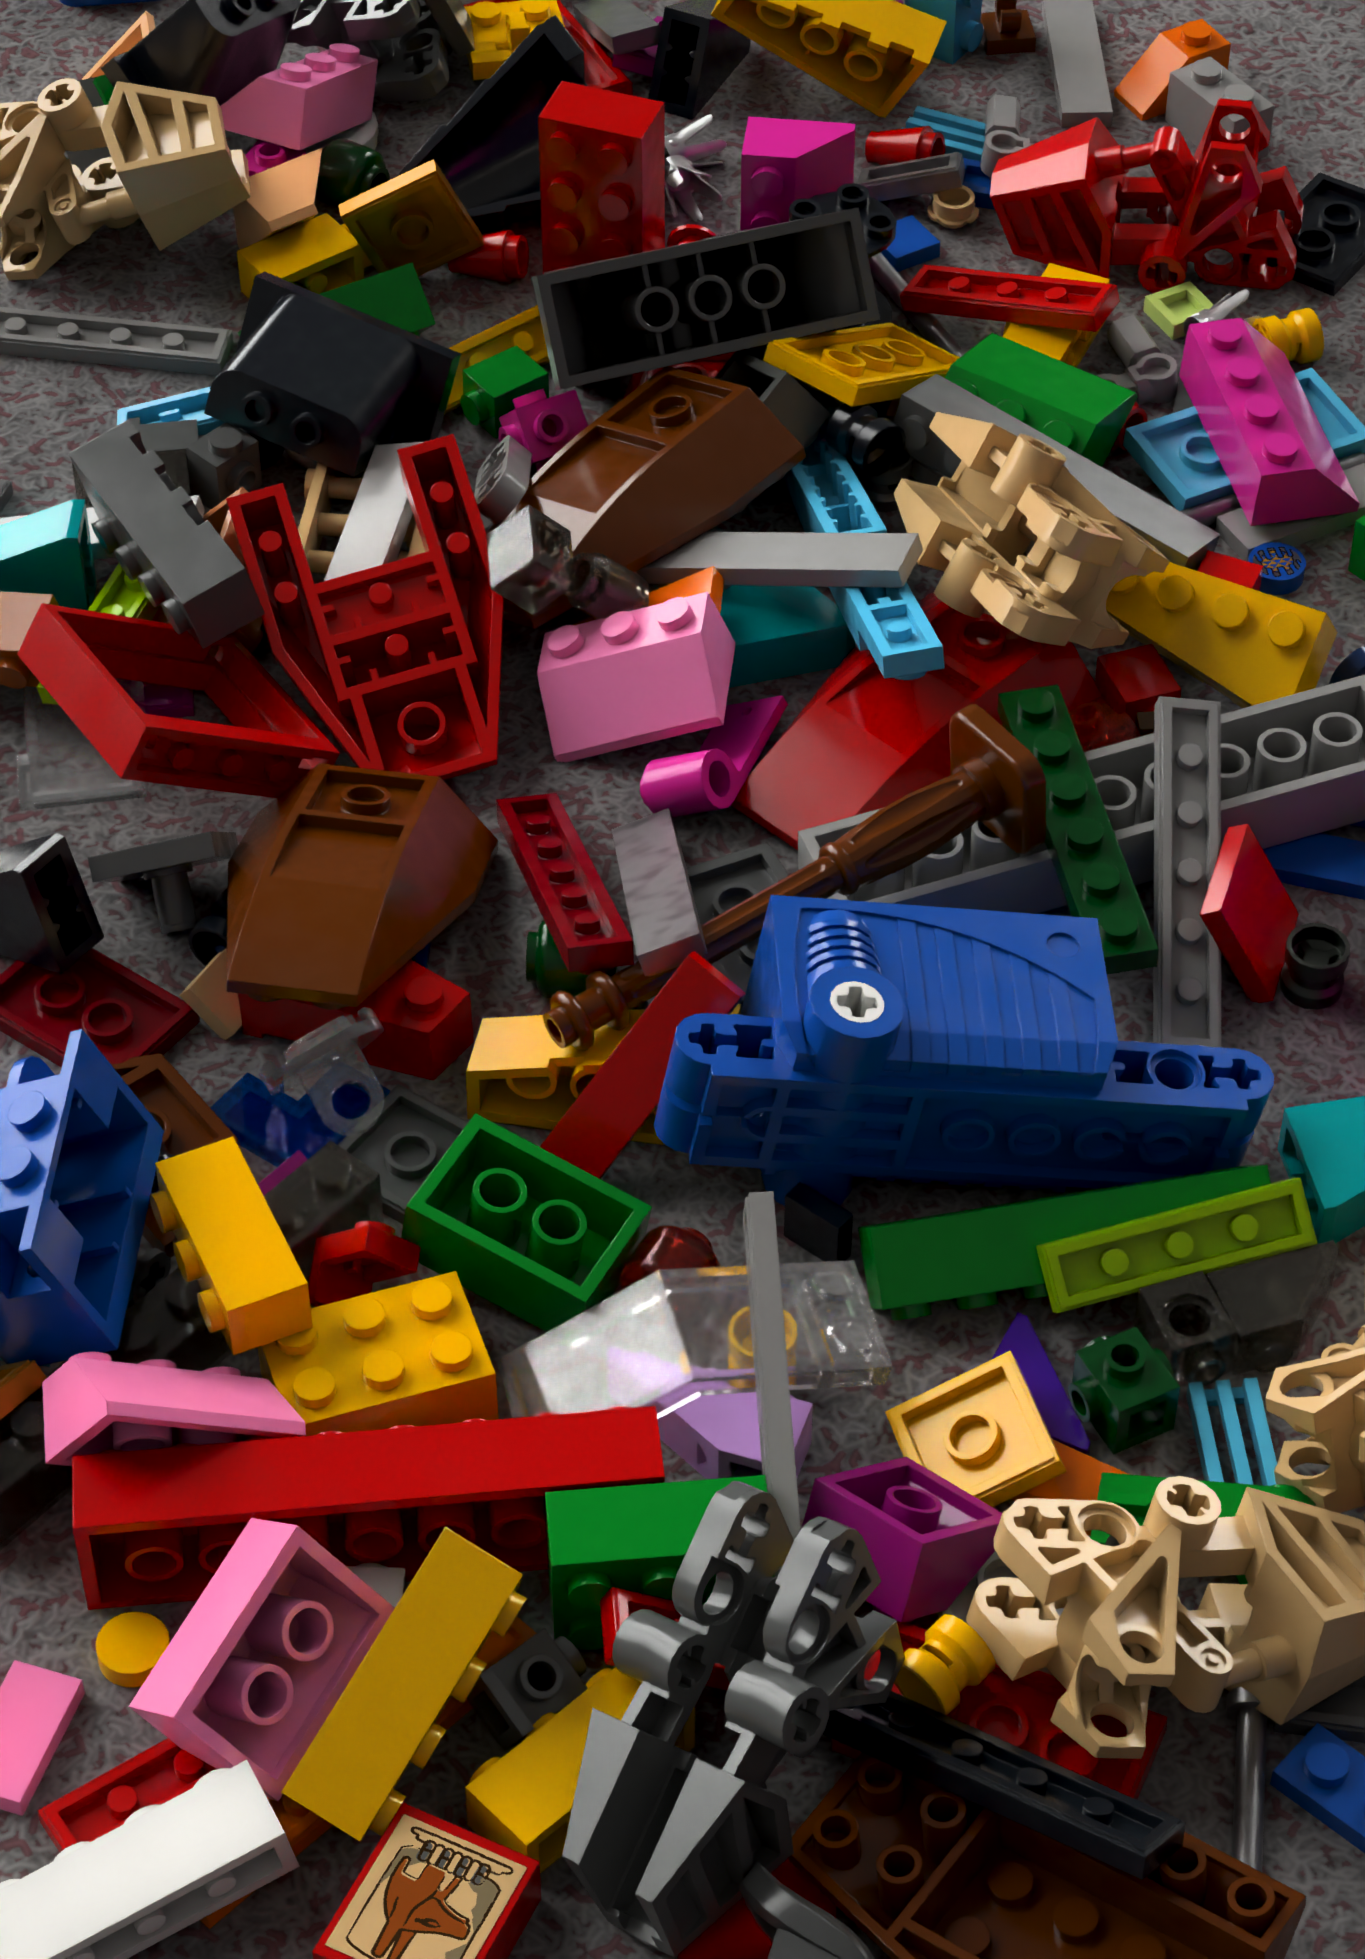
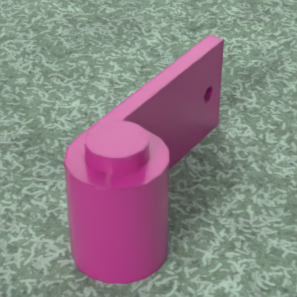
(718, 770)

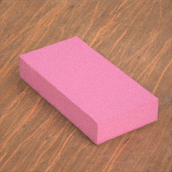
(33, 1720)

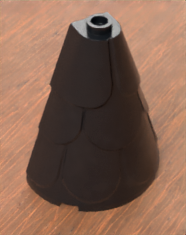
(494, 138)

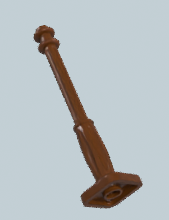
(988, 782)

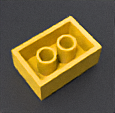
(387, 1361)

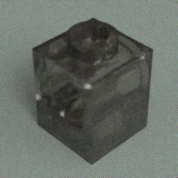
(530, 559)
(1188, 1327)

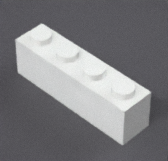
(149, 1874)

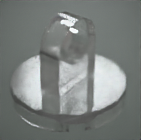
(329, 1060)

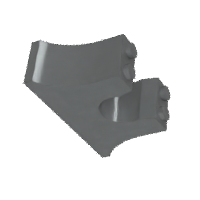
(705, 298)

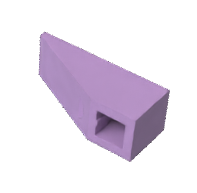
(722, 1434)

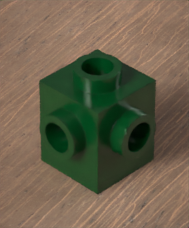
(1124, 1389)

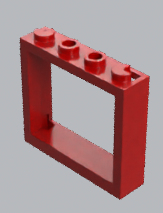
(83, 652)

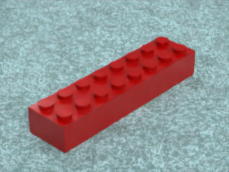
(165, 1518)

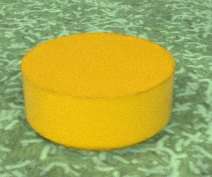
(130, 1647)

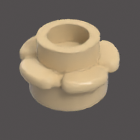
(953, 207)

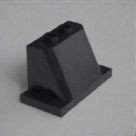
(209, 47)
(330, 378)

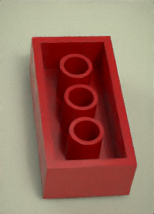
(600, 175)

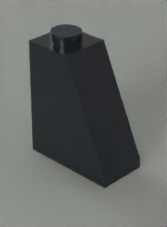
(693, 57)
(45, 905)

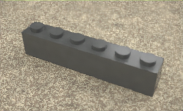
(1166, 528)

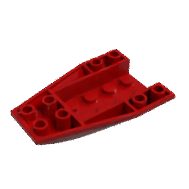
(882, 738)

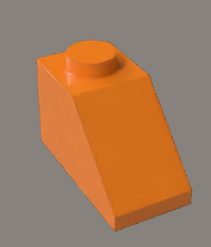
(1147, 83)

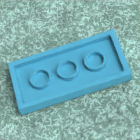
(1188, 470)

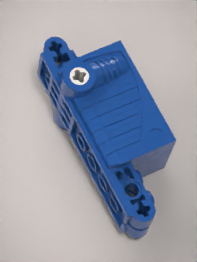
(944, 1056)

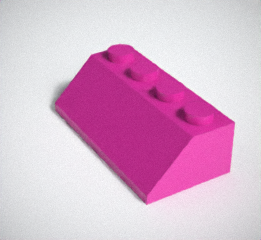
(1262, 425)

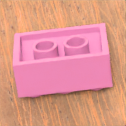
(306, 99)
(635, 677)
(154, 1405)
(263, 1654)

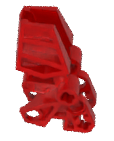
(1069, 192)

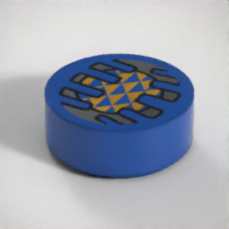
(1281, 565)

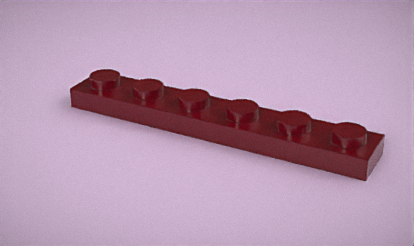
(565, 884)

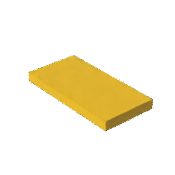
(861, 362)

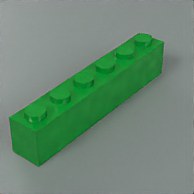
(994, 1246)

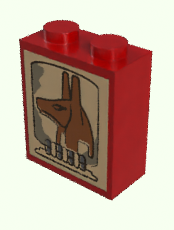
(434, 1896)

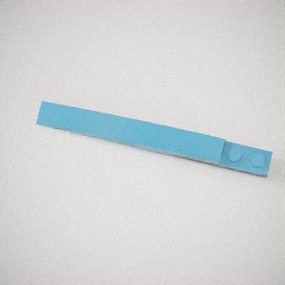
(879, 618)

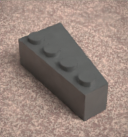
(163, 538)

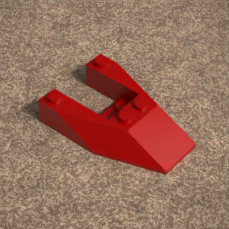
(391, 635)

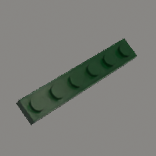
(1079, 829)

